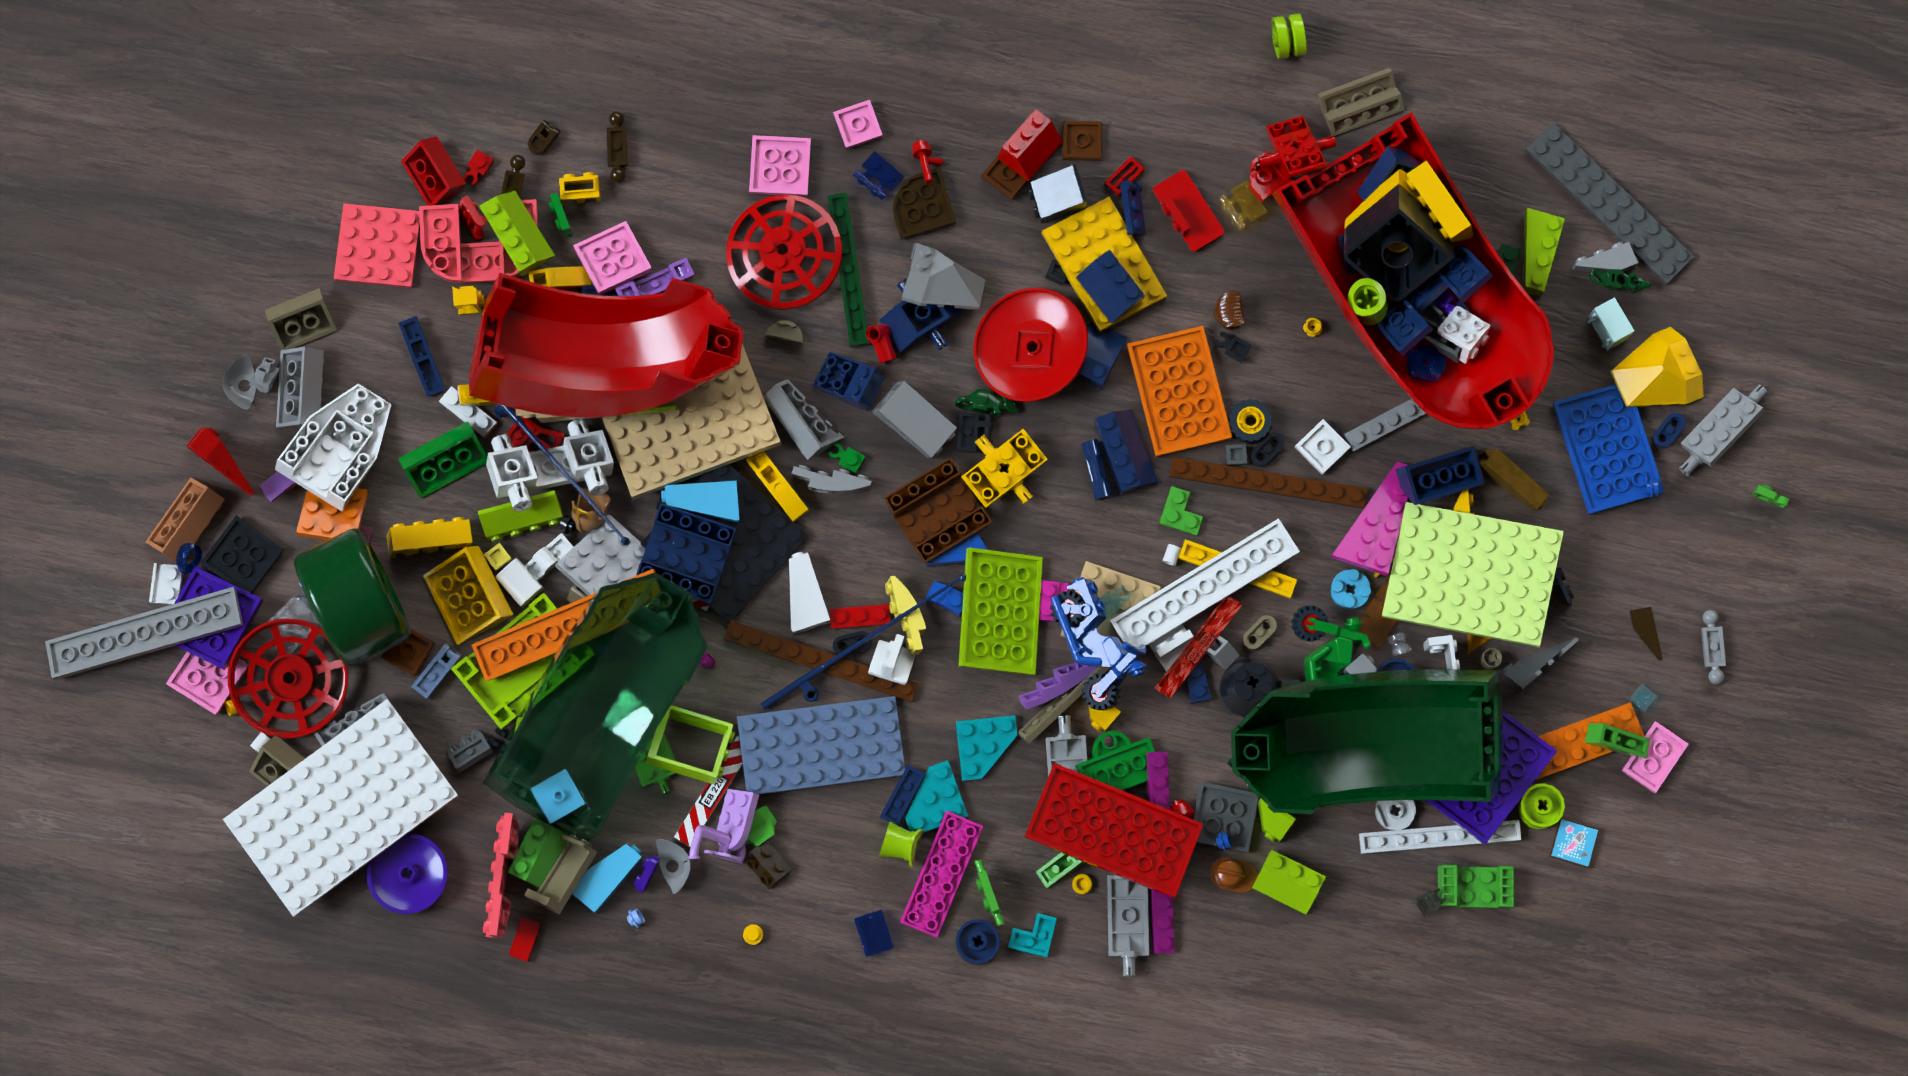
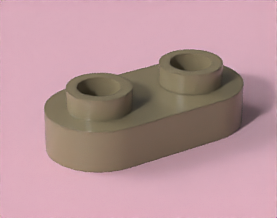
(1259, 633)

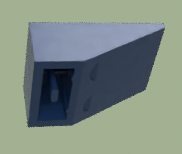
(849, 381)

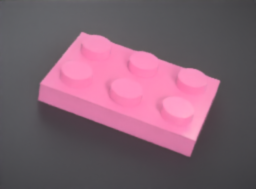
(1662, 755)

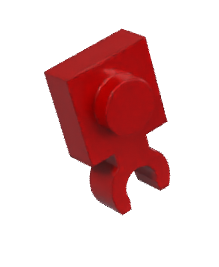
(479, 165)

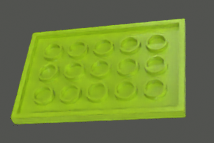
(1000, 611)

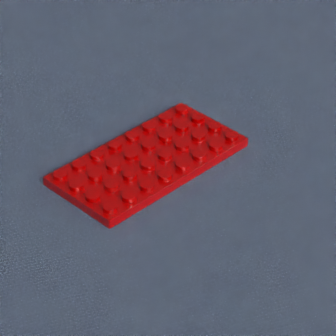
(1114, 830)

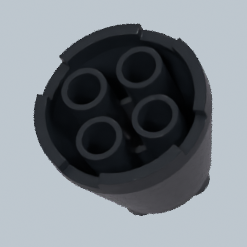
(1234, 688)

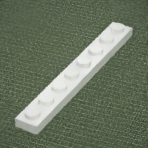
(1432, 838)

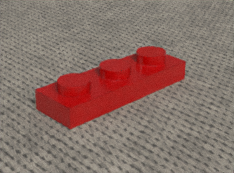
(859, 616)

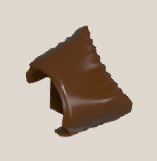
(1229, 310)

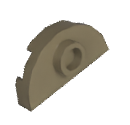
(785, 331)

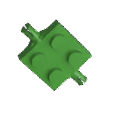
(653, 775)
(983, 885)

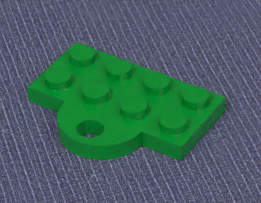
(1118, 765)

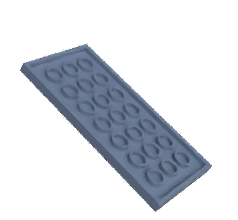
(821, 745)

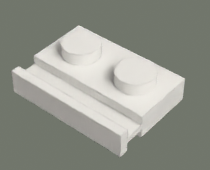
(165, 584)

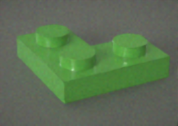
(1176, 517)

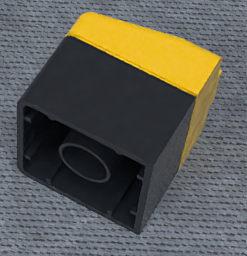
(1395, 239)

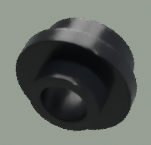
(567, 524)

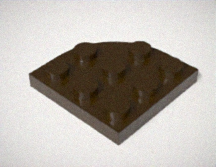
(922, 206)

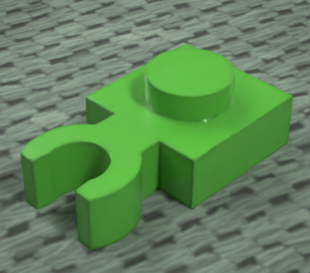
(1768, 495)

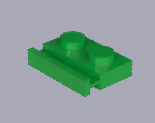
(561, 222)

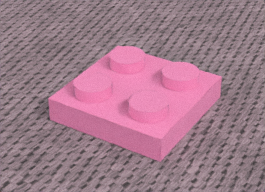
(858, 124)

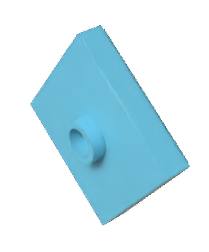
(557, 796)

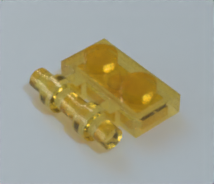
(1247, 202)

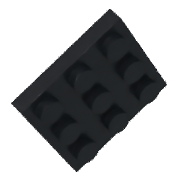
(242, 555)

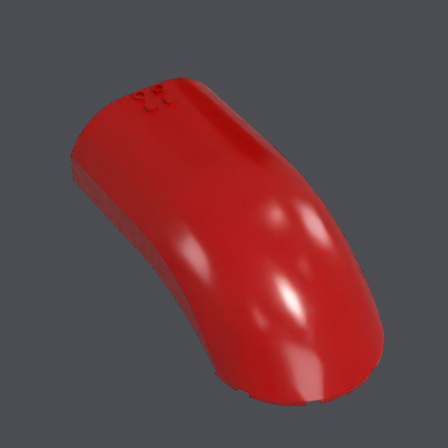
(1519, 352)

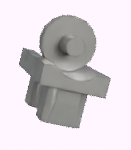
(265, 375)

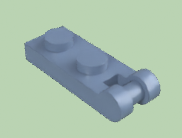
(436, 672)

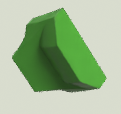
(762, 827)

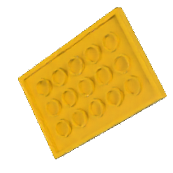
(1088, 236)

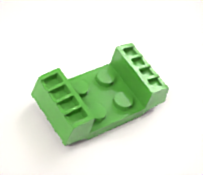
(1476, 886)

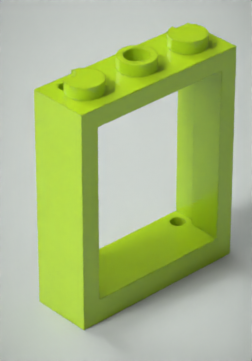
(699, 721)

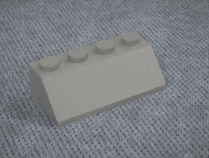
(299, 386)

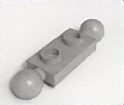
(1713, 647)

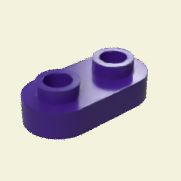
(650, 866)

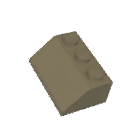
(300, 320)
(274, 761)

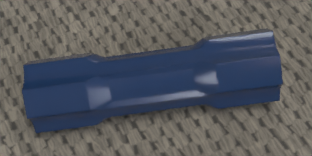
(1096, 470)

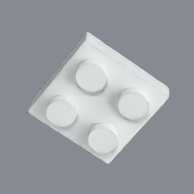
(1322, 446)

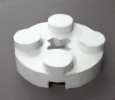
(1392, 822)

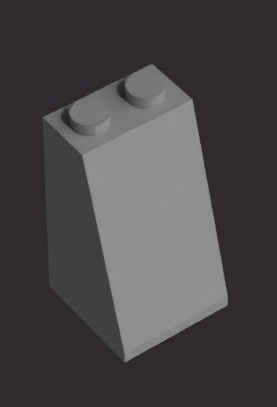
(915, 419)

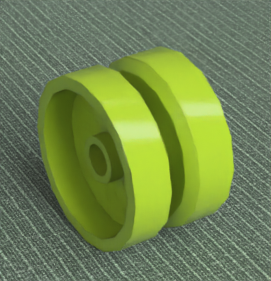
(1288, 36)
(1552, 805)

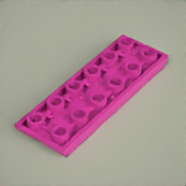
(941, 874)

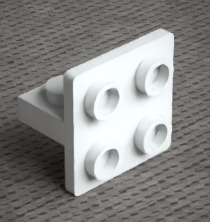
(1171, 646)
(892, 661)

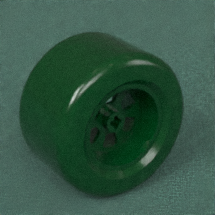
(352, 597)

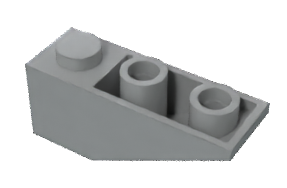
(1619, 257)

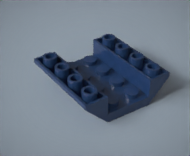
(688, 551)

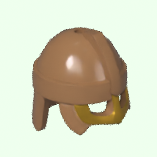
(585, 515)

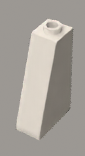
(805, 596)

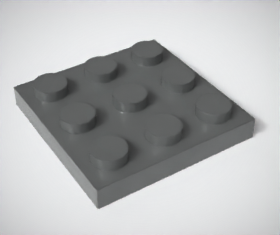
(1224, 811)

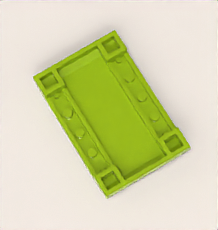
(508, 694)

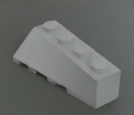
(335, 728)

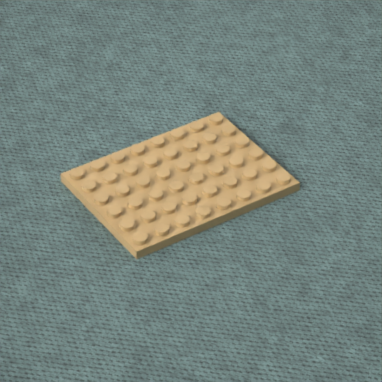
(707, 431)

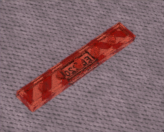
(1198, 646)

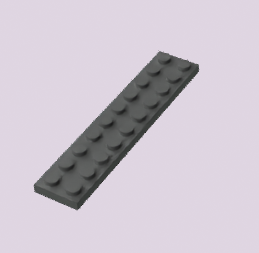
(1609, 203)

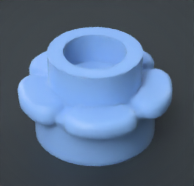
(635, 918)

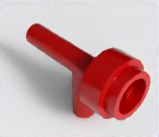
(922, 151)

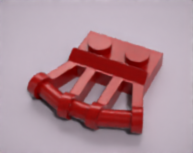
(520, 438)

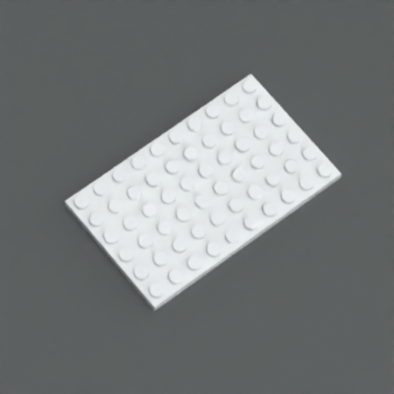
(340, 807)

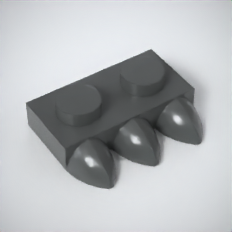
(469, 751)

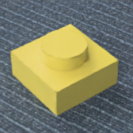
(497, 557)

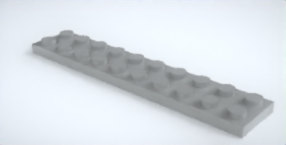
(144, 633)

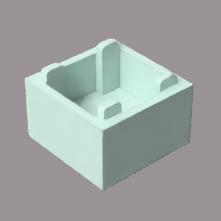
(1610, 324)

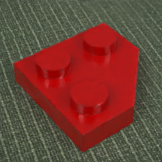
(1266, 180)

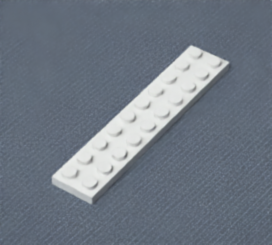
(1205, 585)

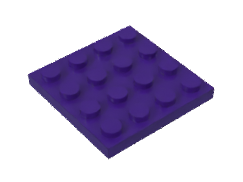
(220, 646)

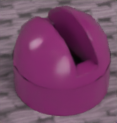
(707, 661)

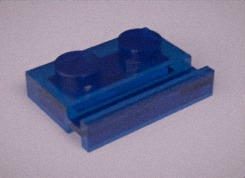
(873, 933)

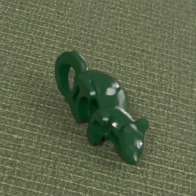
(1616, 280)
(985, 400)

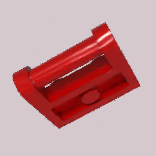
(471, 218)

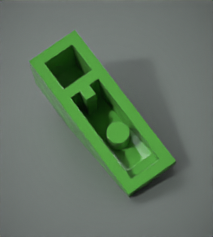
(1617, 740)
(1057, 869)

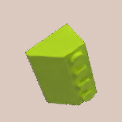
(517, 232)
(504, 521)

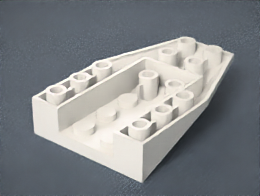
(337, 446)

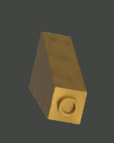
(1512, 478)

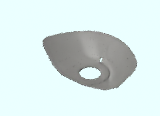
(238, 371)
(671, 851)

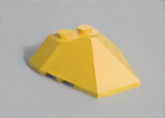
(1659, 372)

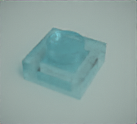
(1642, 698)

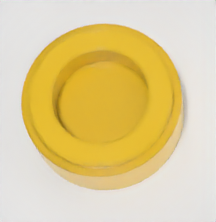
(1082, 884)

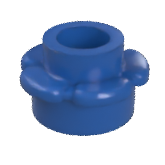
(1652, 488)
(1224, 841)

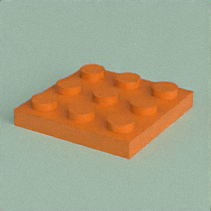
(325, 521)

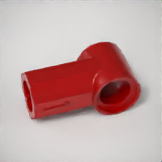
(880, 337)

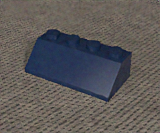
(1125, 451)
(1440, 475)

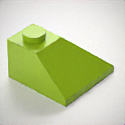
(1273, 824)

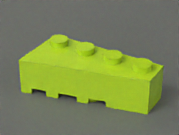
(1540, 243)

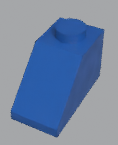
(949, 599)

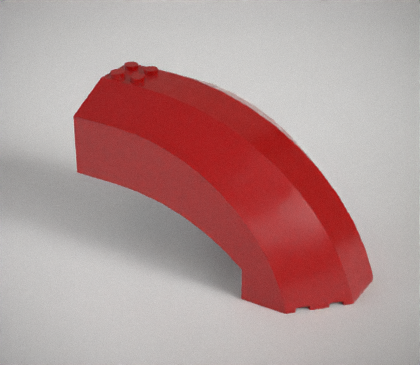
(597, 352)

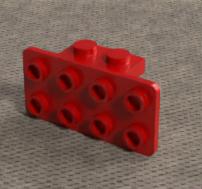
(1188, 211)

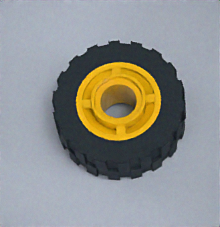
(1252, 409)

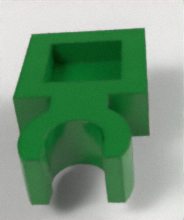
(849, 460)

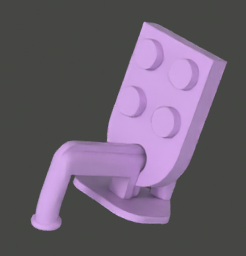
(732, 827)

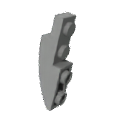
(839, 483)

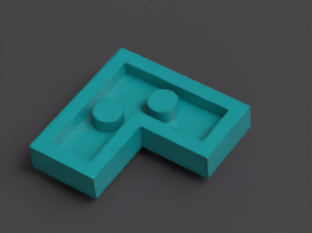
(1034, 942)

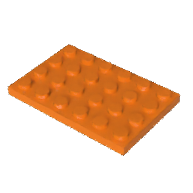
(1179, 391)

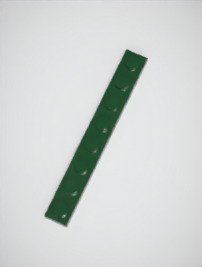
(849, 272)

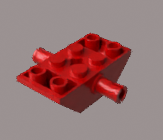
(1295, 148)

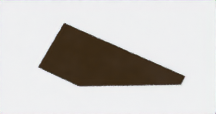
(1645, 627)

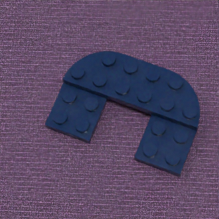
(1403, 323)

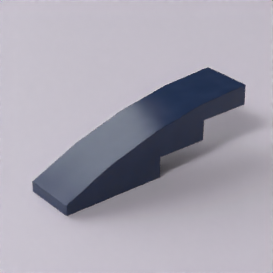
(421, 356)

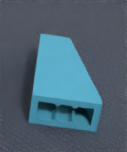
(706, 499)
(606, 877)

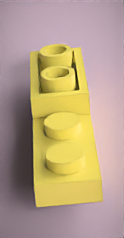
(912, 623)

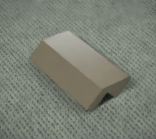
(1361, 102)

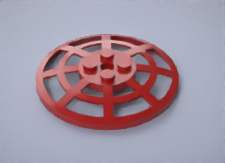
(791, 260)
(275, 680)

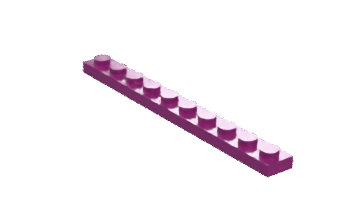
(1161, 904)

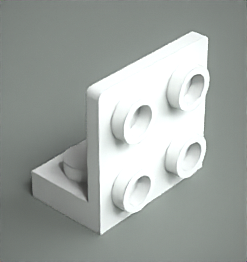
(1445, 643)

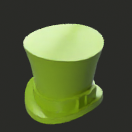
(1368, 301)
(900, 843)

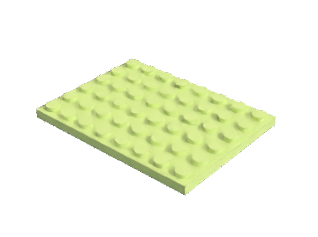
(1472, 574)

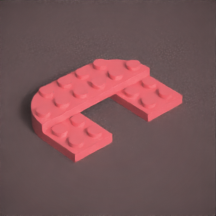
(458, 261)
(506, 850)

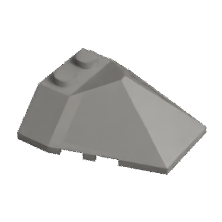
(941, 281)

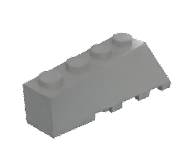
(801, 420)

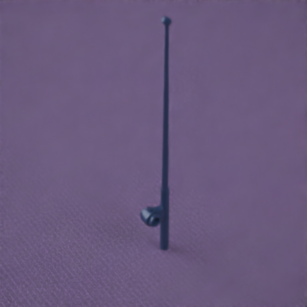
(504, 411)
(803, 681)

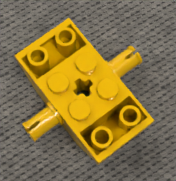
(1020, 457)

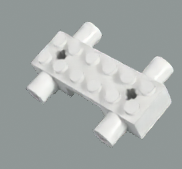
(517, 471)

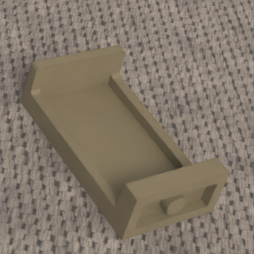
(563, 875)

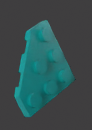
(983, 743)
(935, 797)

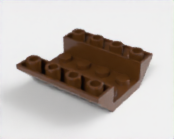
(937, 511)

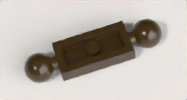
(617, 147)
(514, 179)

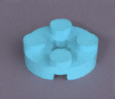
(1352, 578)

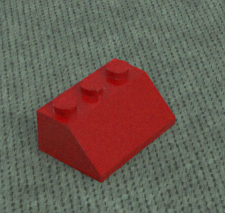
(1030, 145)
(433, 171)

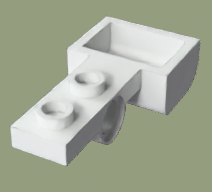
(522, 580)

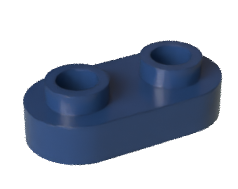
(1668, 430)

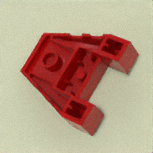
(212, 450)

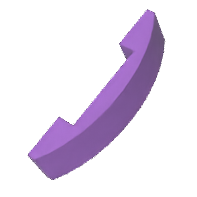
(658, 281)

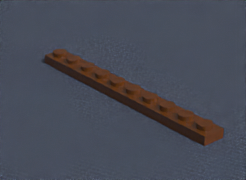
(1268, 482)
(812, 657)

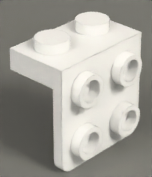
(1465, 331)

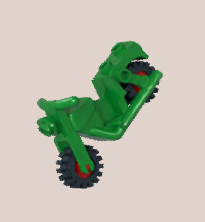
(1327, 660)

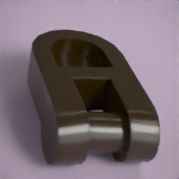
(539, 144)

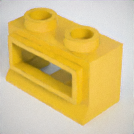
(579, 195)
(468, 300)

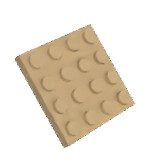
(1110, 580)

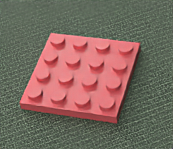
(377, 246)

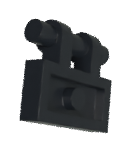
(968, 431)

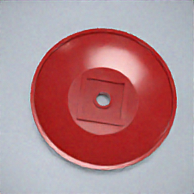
(1014, 325)

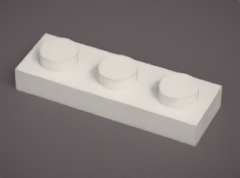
(476, 417)

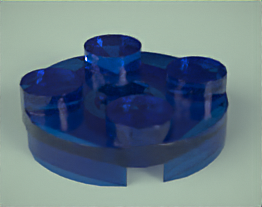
(1429, 372)

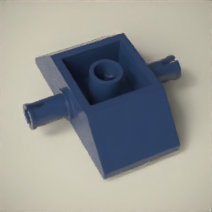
(910, 328)

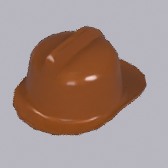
(1233, 874)

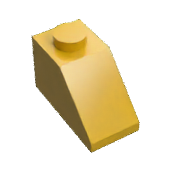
(1103, 718)

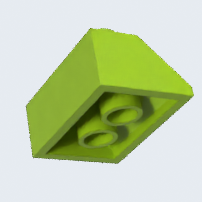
(1288, 882)

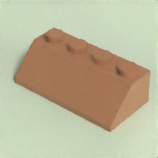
(185, 518)

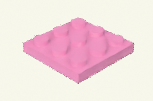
(780, 165)
(612, 258)
(204, 681)

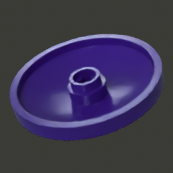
(408, 875)

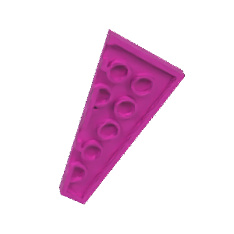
(1375, 532)

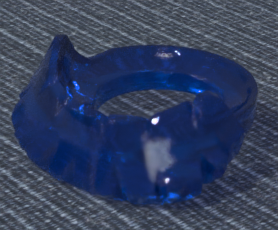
(182, 553)

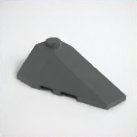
(1528, 669)

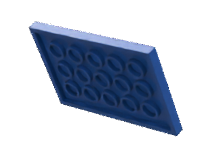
(1606, 448)

